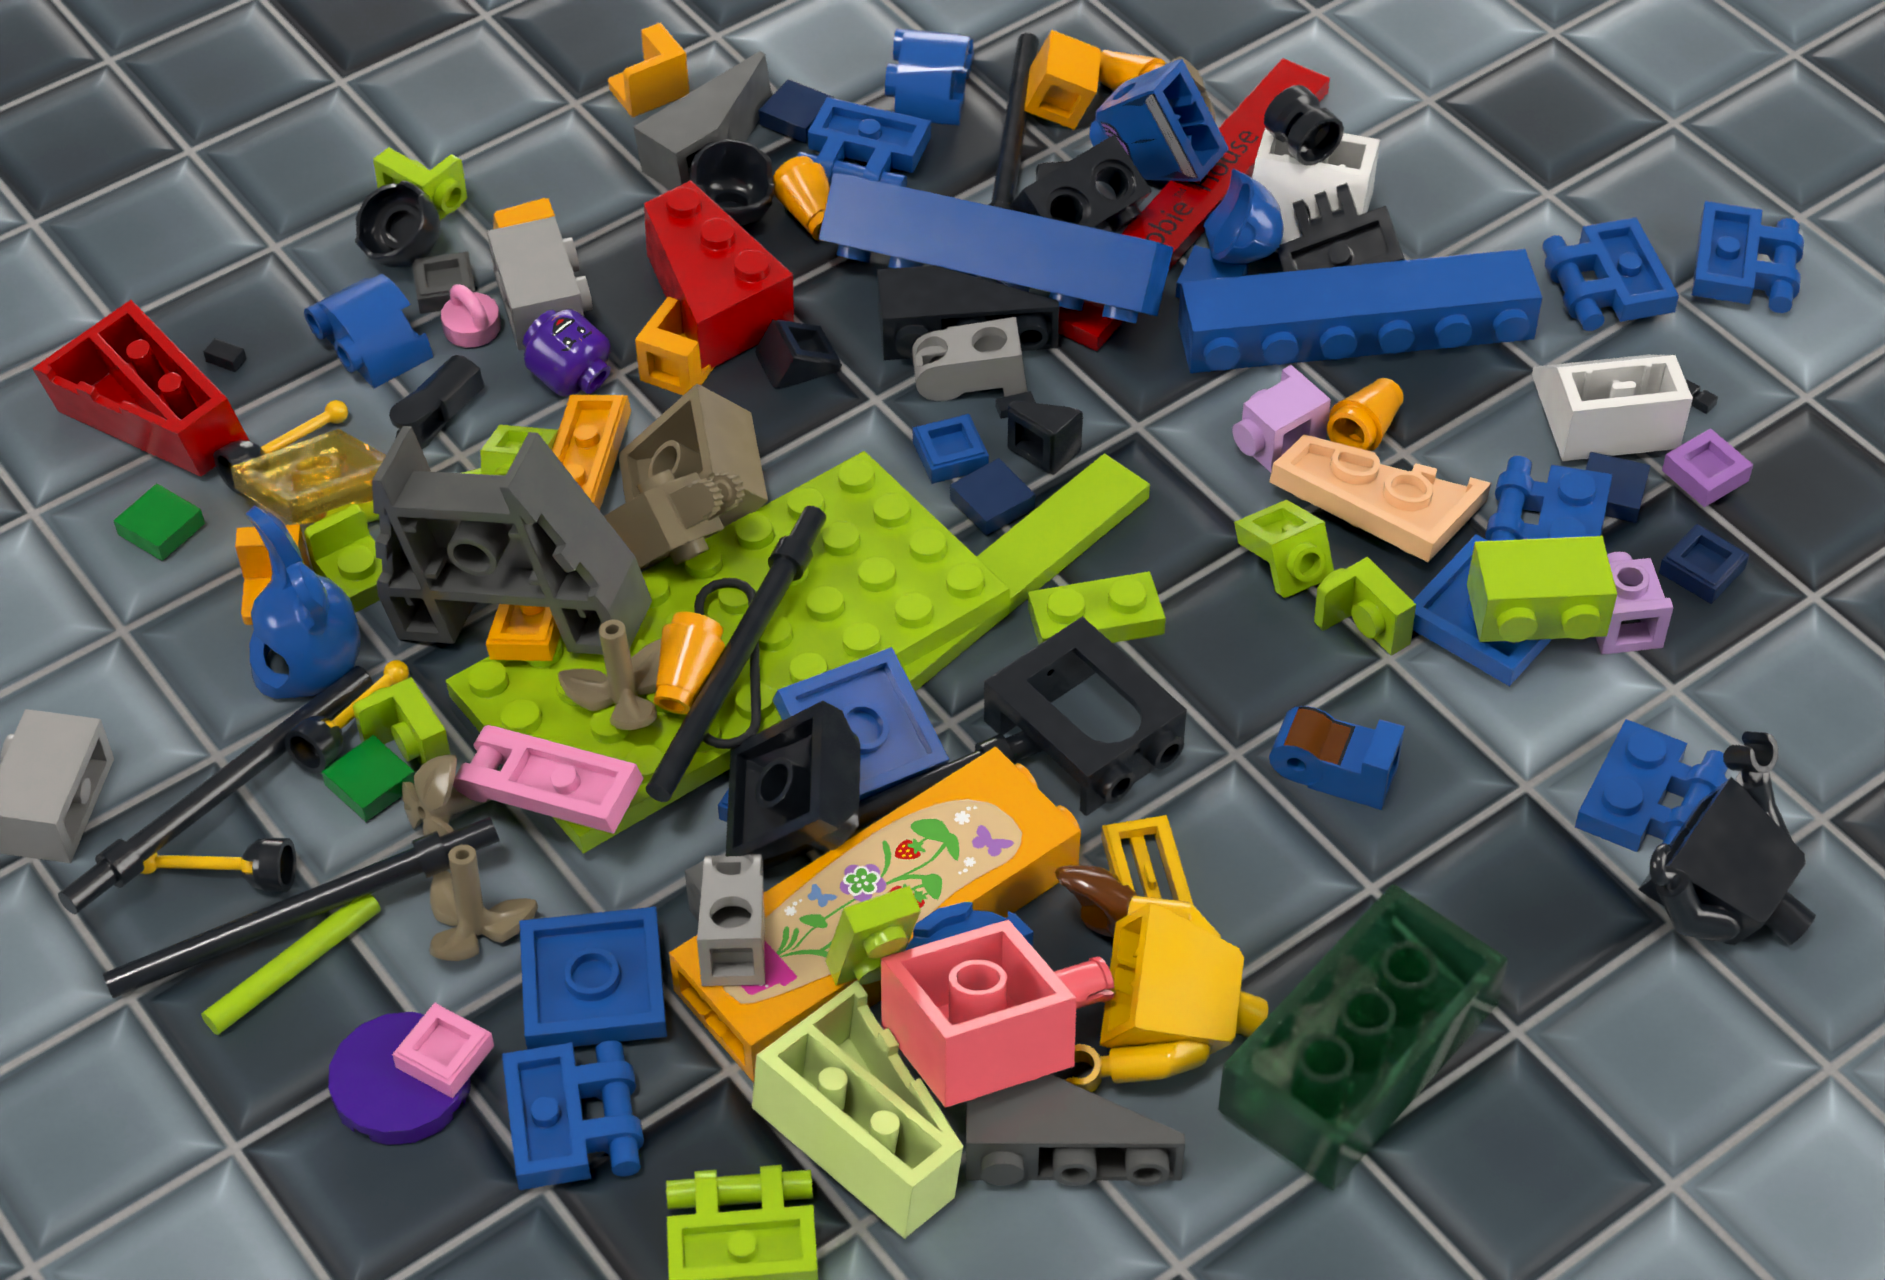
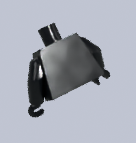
(1733, 858)

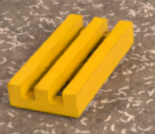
(1135, 832)

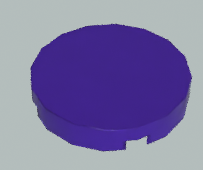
(380, 1097)

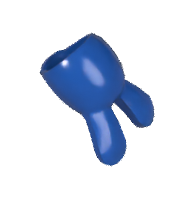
(300, 619)

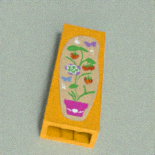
(967, 839)

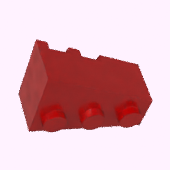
(717, 271)
(141, 390)

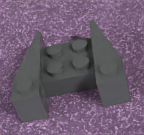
(499, 542)

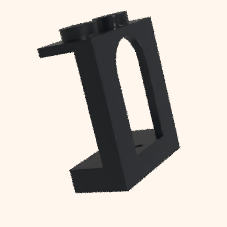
(1106, 771)

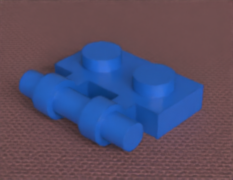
(867, 135)
(1729, 252)
(1626, 271)
(1569, 503)
(1634, 781)
(547, 1116)

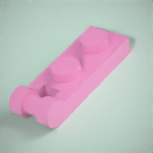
(549, 778)

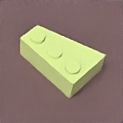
(859, 1111)

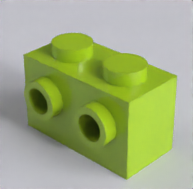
(1541, 589)

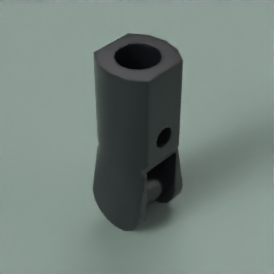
(438, 399)

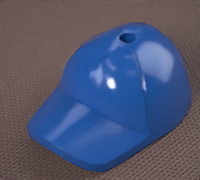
(1245, 222)

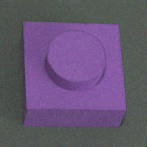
(1707, 467)

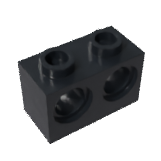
(1075, 190)

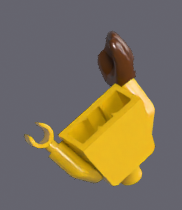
(1171, 980)

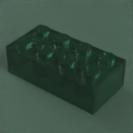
(1361, 1035)

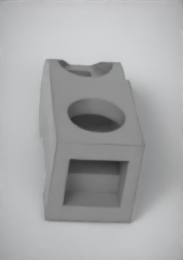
(969, 360)
(732, 921)

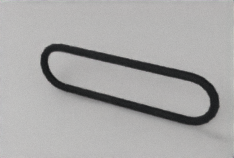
(754, 665)

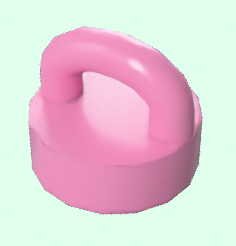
(470, 318)

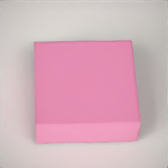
(443, 1050)

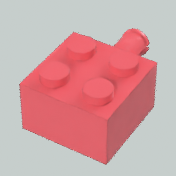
(985, 1010)

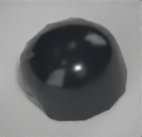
(735, 178)
(397, 224)

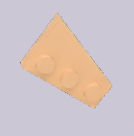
(1389, 502)

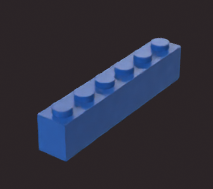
(996, 244)
(1358, 310)

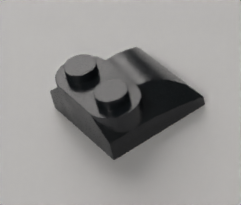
(795, 785)

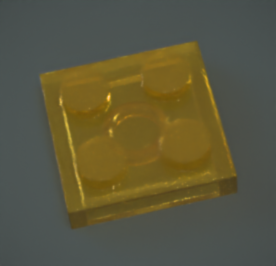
(311, 476)

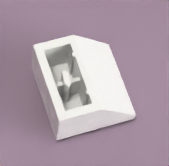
(1291, 181)
(1615, 405)

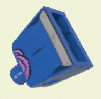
(1162, 125)

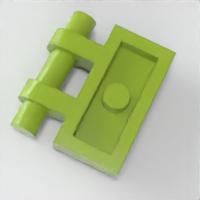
(745, 1243)

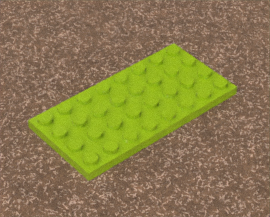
(875, 582)

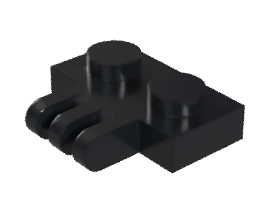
(1340, 236)

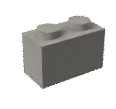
(536, 273)
(50, 783)

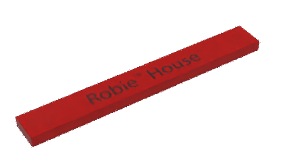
(1182, 207)

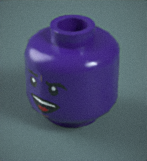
(567, 352)

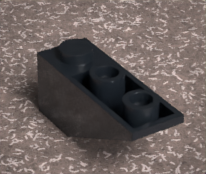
(935, 298)

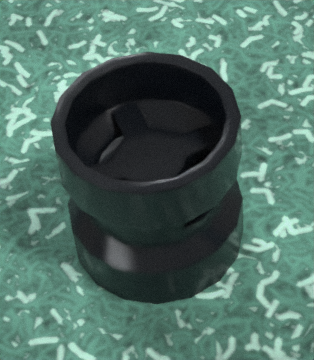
(1309, 130)

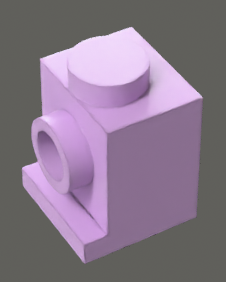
(1281, 416)
(1637, 598)

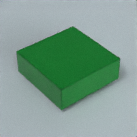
(159, 522)
(368, 778)

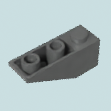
(712, 113)
(1066, 1136)

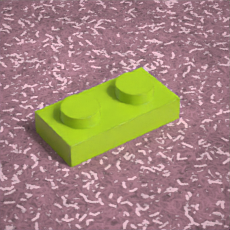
(1116, 606)
(871, 932)

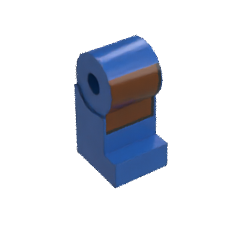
(1338, 755)

